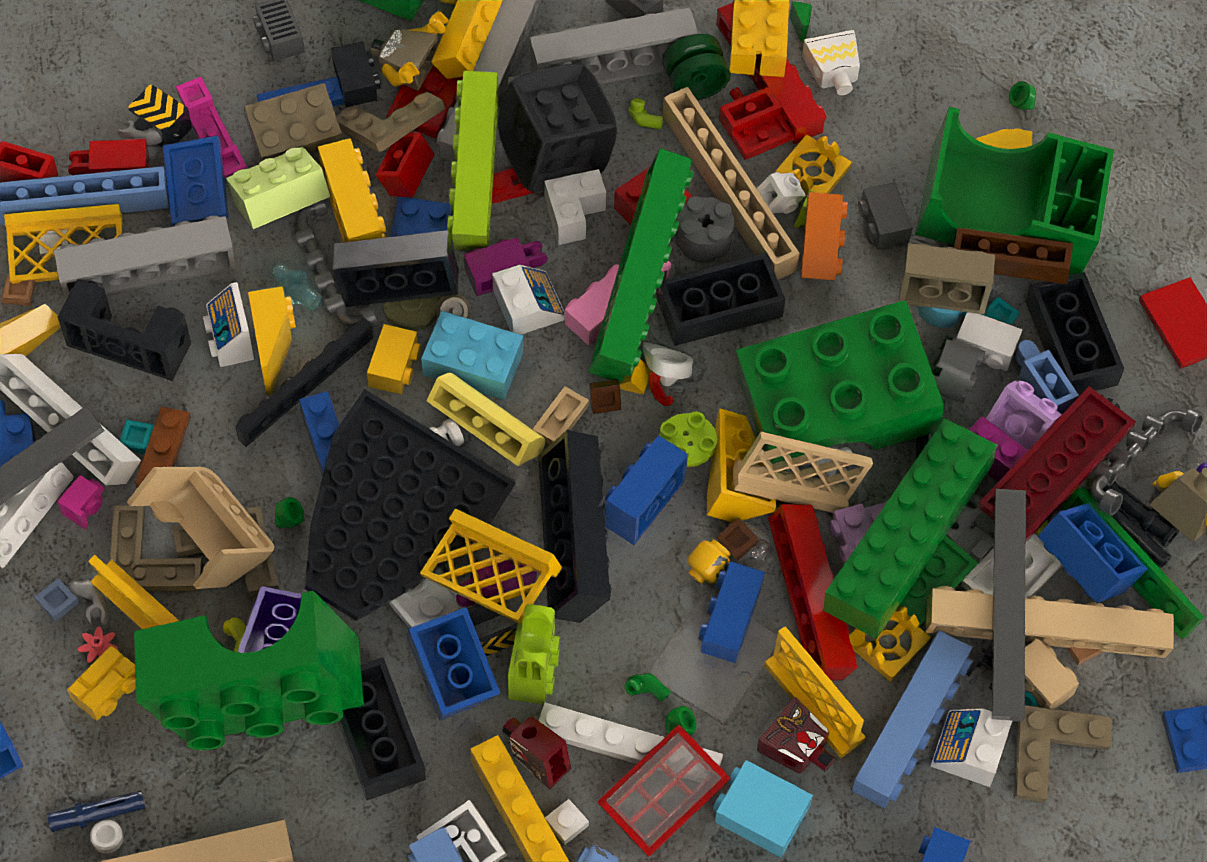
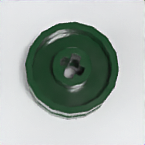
(697, 64)

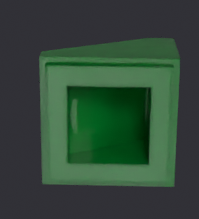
(800, 18)

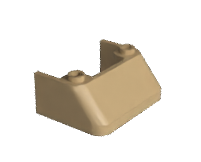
(210, 517)

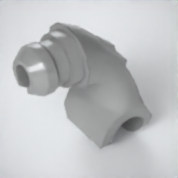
(152, 135)
(90, 592)

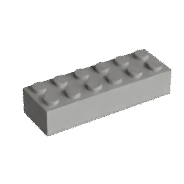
(614, 48)
(148, 257)

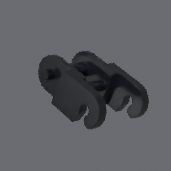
(980, 660)

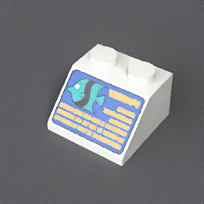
(527, 298)
(229, 327)
(971, 745)

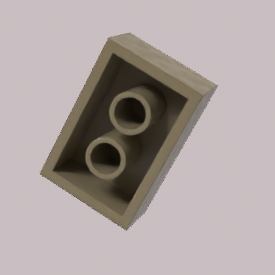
(292, 122)
(947, 278)

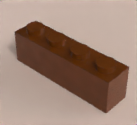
(1020, 255)

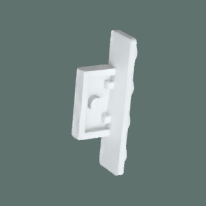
(27, 508)

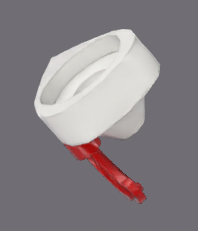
(667, 367)

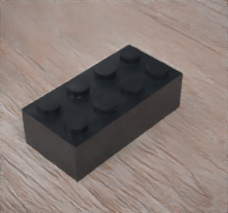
(396, 268)
(720, 299)
(1075, 332)
(381, 736)

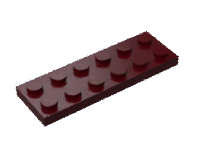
(1063, 457)

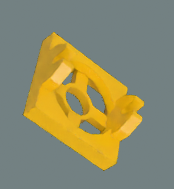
(826, 152)
(875, 656)

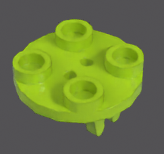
(700, 435)

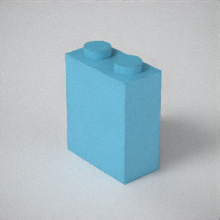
(762, 808)

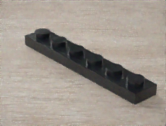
(312, 375)

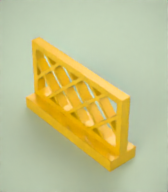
(54, 220)
(497, 542)
(129, 595)
(811, 686)

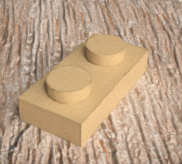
(561, 415)

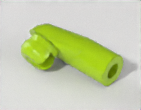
(642, 117)

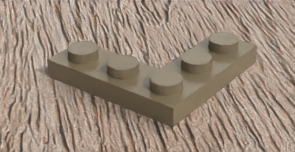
(382, 134)
(151, 574)
(261, 575)
(1049, 726)

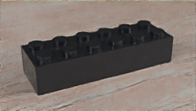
(574, 525)

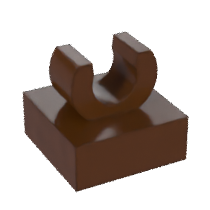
(605, 396)
(738, 539)

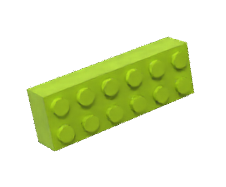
(475, 160)

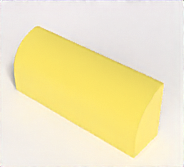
(485, 419)

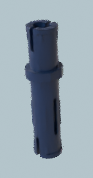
(95, 811)

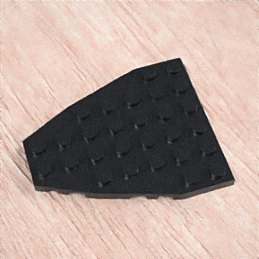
(389, 506)

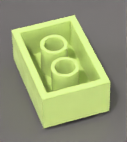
(278, 187)

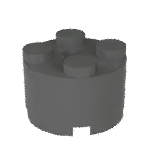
(705, 229)
(956, 368)

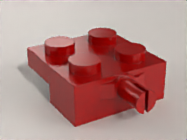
(755, 122)

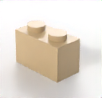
(1047, 677)

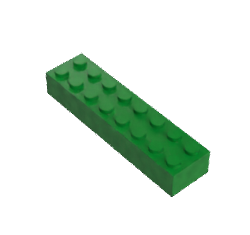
(641, 266)
(909, 528)

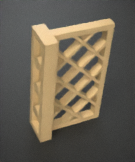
(799, 486)

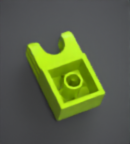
(534, 656)

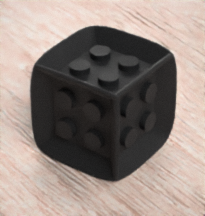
(556, 124)

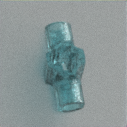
(297, 286)

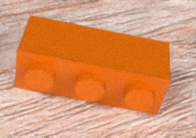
(823, 236)

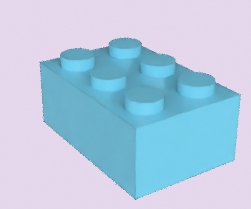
(473, 352)

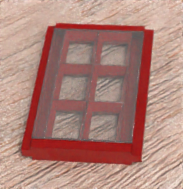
(663, 790)

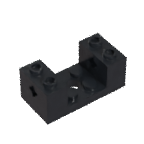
(88, 328)

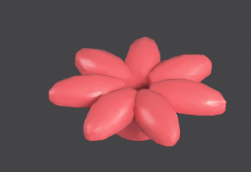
(96, 644)

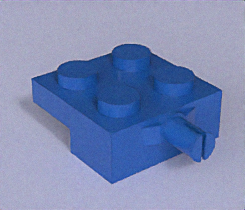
(15, 434)

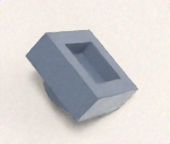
(56, 600)

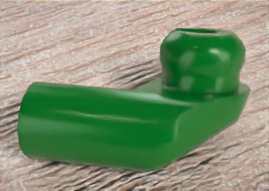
(646, 683)

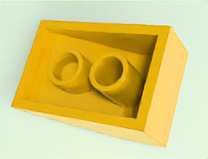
(272, 325)

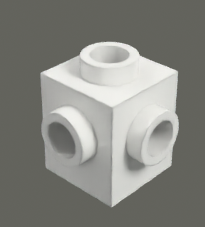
(781, 192)

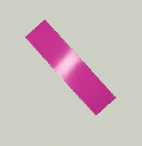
(208, 123)

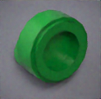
(1022, 96)
(288, 513)
(681, 716)

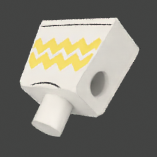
(833, 60)

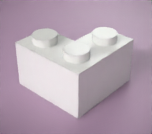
(571, 199)
(471, 833)

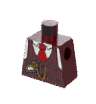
(796, 739)
(538, 749)

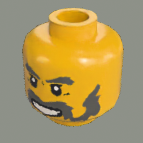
(708, 561)

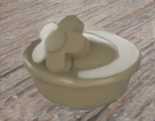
(455, 305)

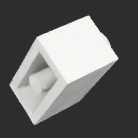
(992, 336)

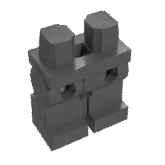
(973, 530)

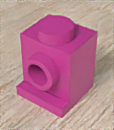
(81, 500)

